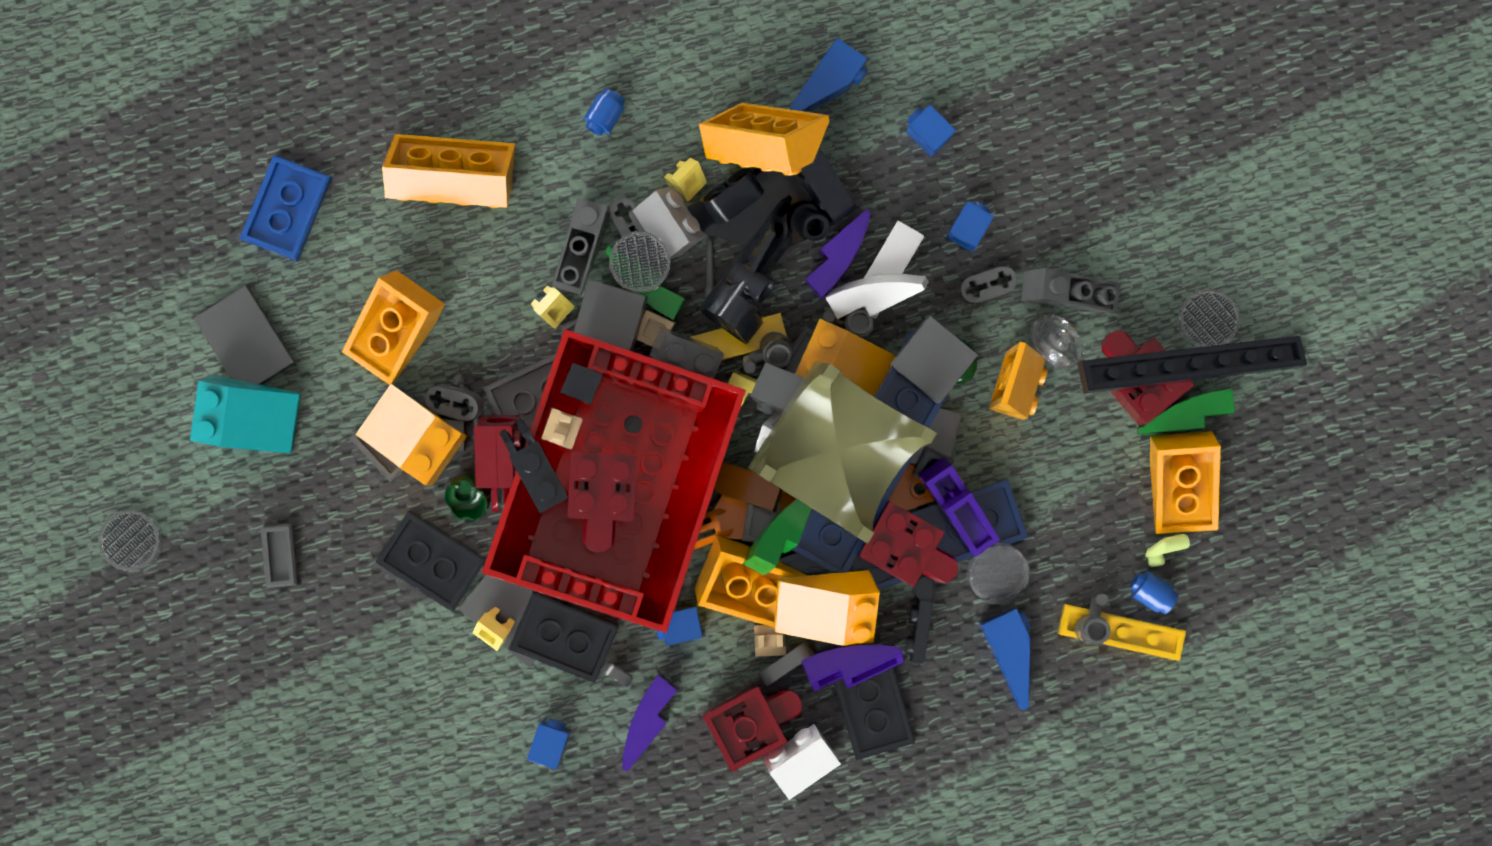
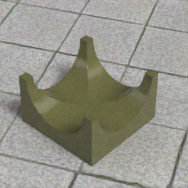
(838, 449)

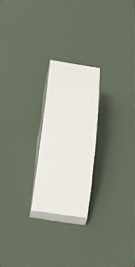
(895, 252)
(874, 293)

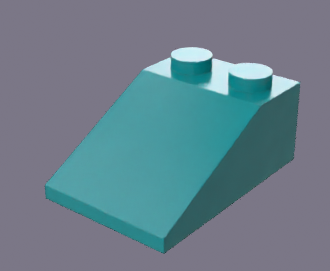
(244, 415)

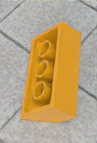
(764, 137)
(449, 170)

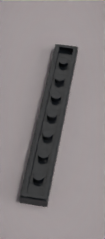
(1191, 364)

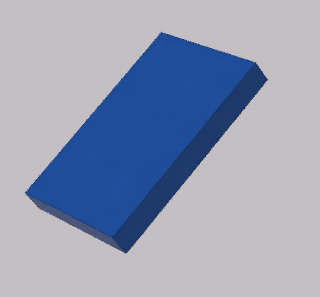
(285, 208)

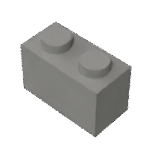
(670, 220)

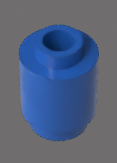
(604, 112)
(1153, 592)

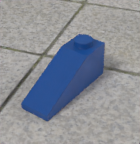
(832, 77)
(1011, 647)

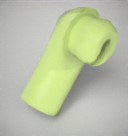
(1166, 545)

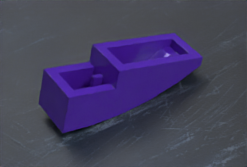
(838, 256)
(959, 506)
(851, 664)
(647, 719)

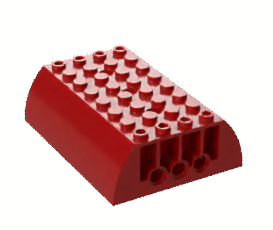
(678, 461)

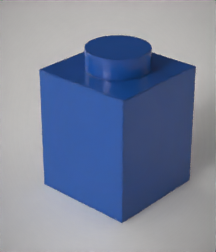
(929, 130)
(970, 225)
(683, 626)
(549, 743)

